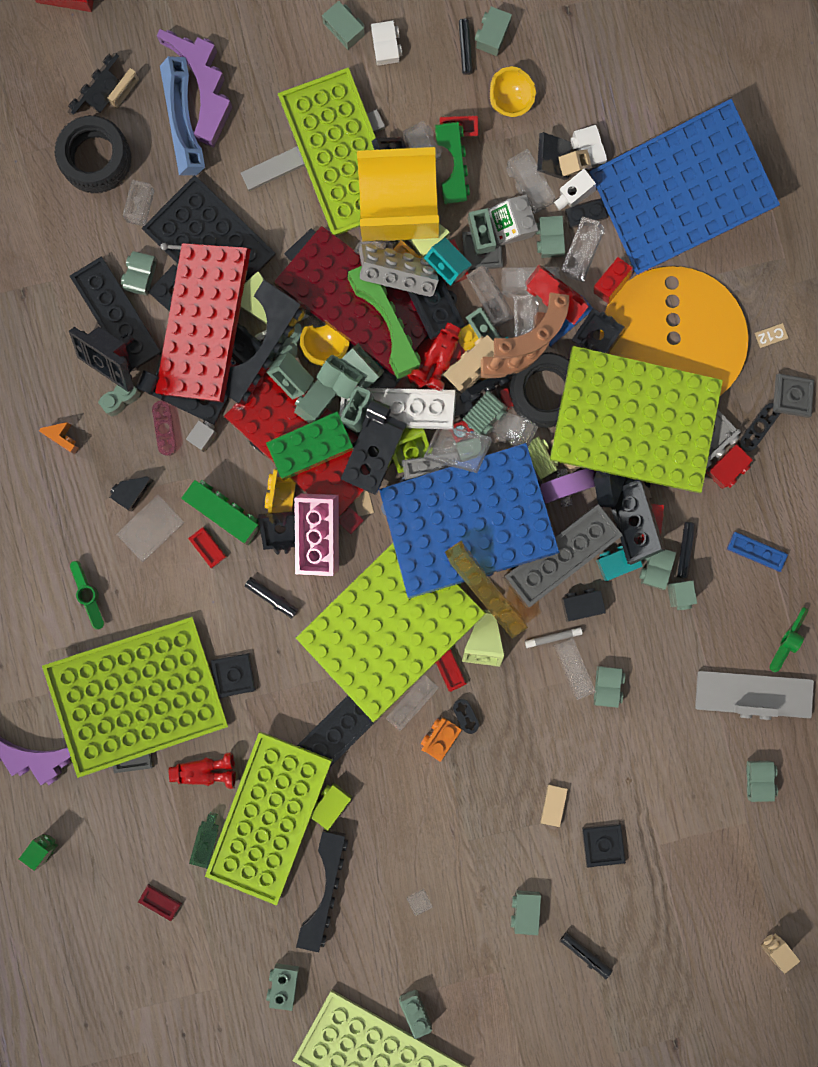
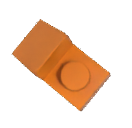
(57, 434)

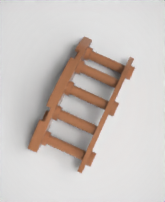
(520, 352)

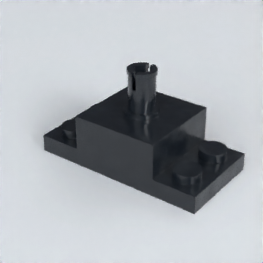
(105, 354)

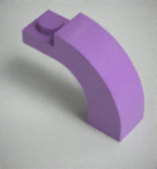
(568, 485)

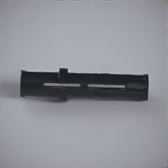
(276, 601)
(588, 957)

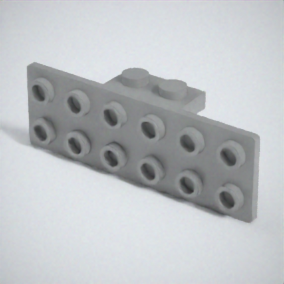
(754, 695)

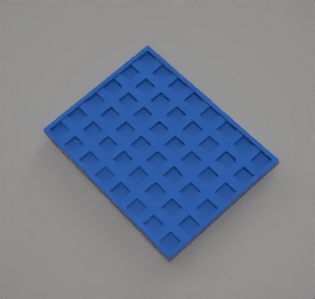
(684, 187)
(491, 511)

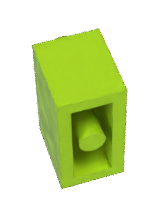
(330, 806)

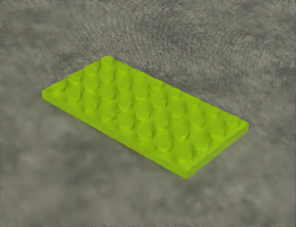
(329, 131)
(268, 818)

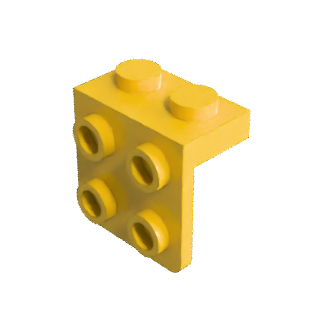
(281, 494)

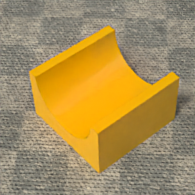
(398, 194)

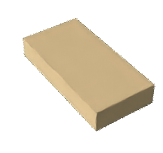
(123, 88)
(553, 805)

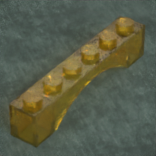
(485, 590)

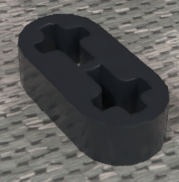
(461, 718)

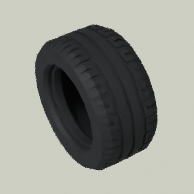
(81, 130)
(522, 405)

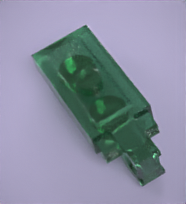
(205, 842)

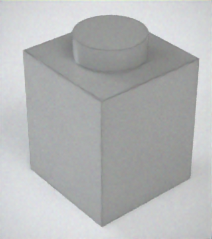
(202, 435)

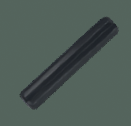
(465, 46)
(686, 550)

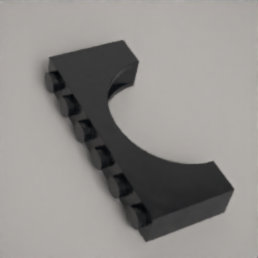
(282, 316)

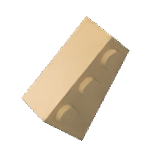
(468, 368)

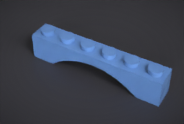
(175, 85)

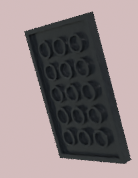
(203, 219)

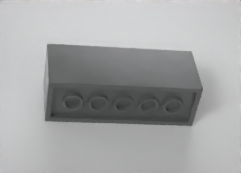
(576, 547)

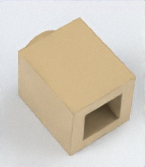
(575, 162)

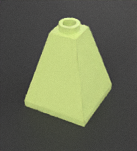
(249, 302)
(484, 643)

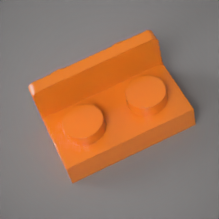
(440, 739)

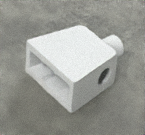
(581, 184)

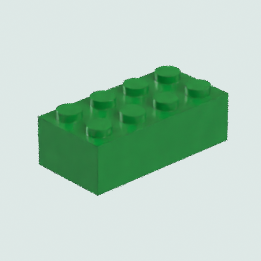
(310, 446)
(218, 510)

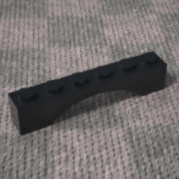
(312, 930)

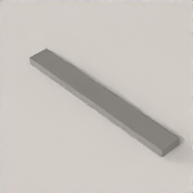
(289, 161)

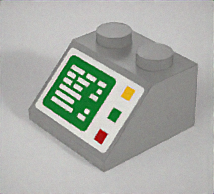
(512, 220)

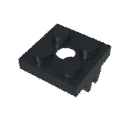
(598, 321)
(273, 539)

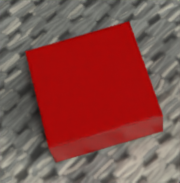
(506, 399)

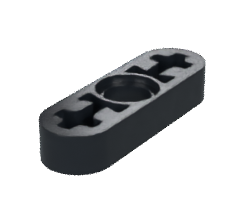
(763, 412)

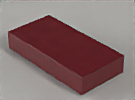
(159, 902)

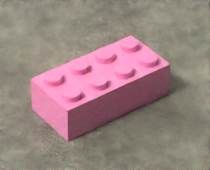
(317, 534)

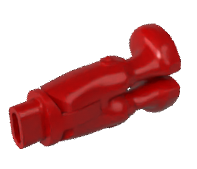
(439, 353)
(200, 773)

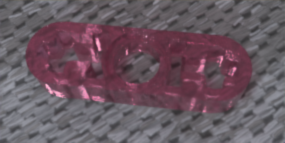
(156, 415)

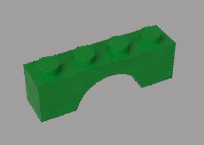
(453, 188)

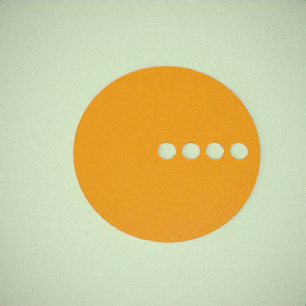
(709, 326)

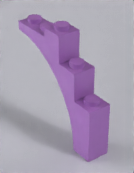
(214, 107)
(42, 763)

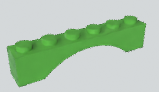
(402, 356)

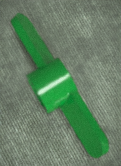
(91, 607)
(790, 642)

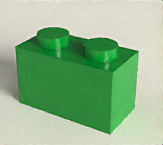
(38, 851)

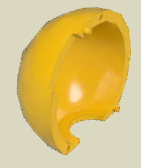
(512, 92)
(321, 343)

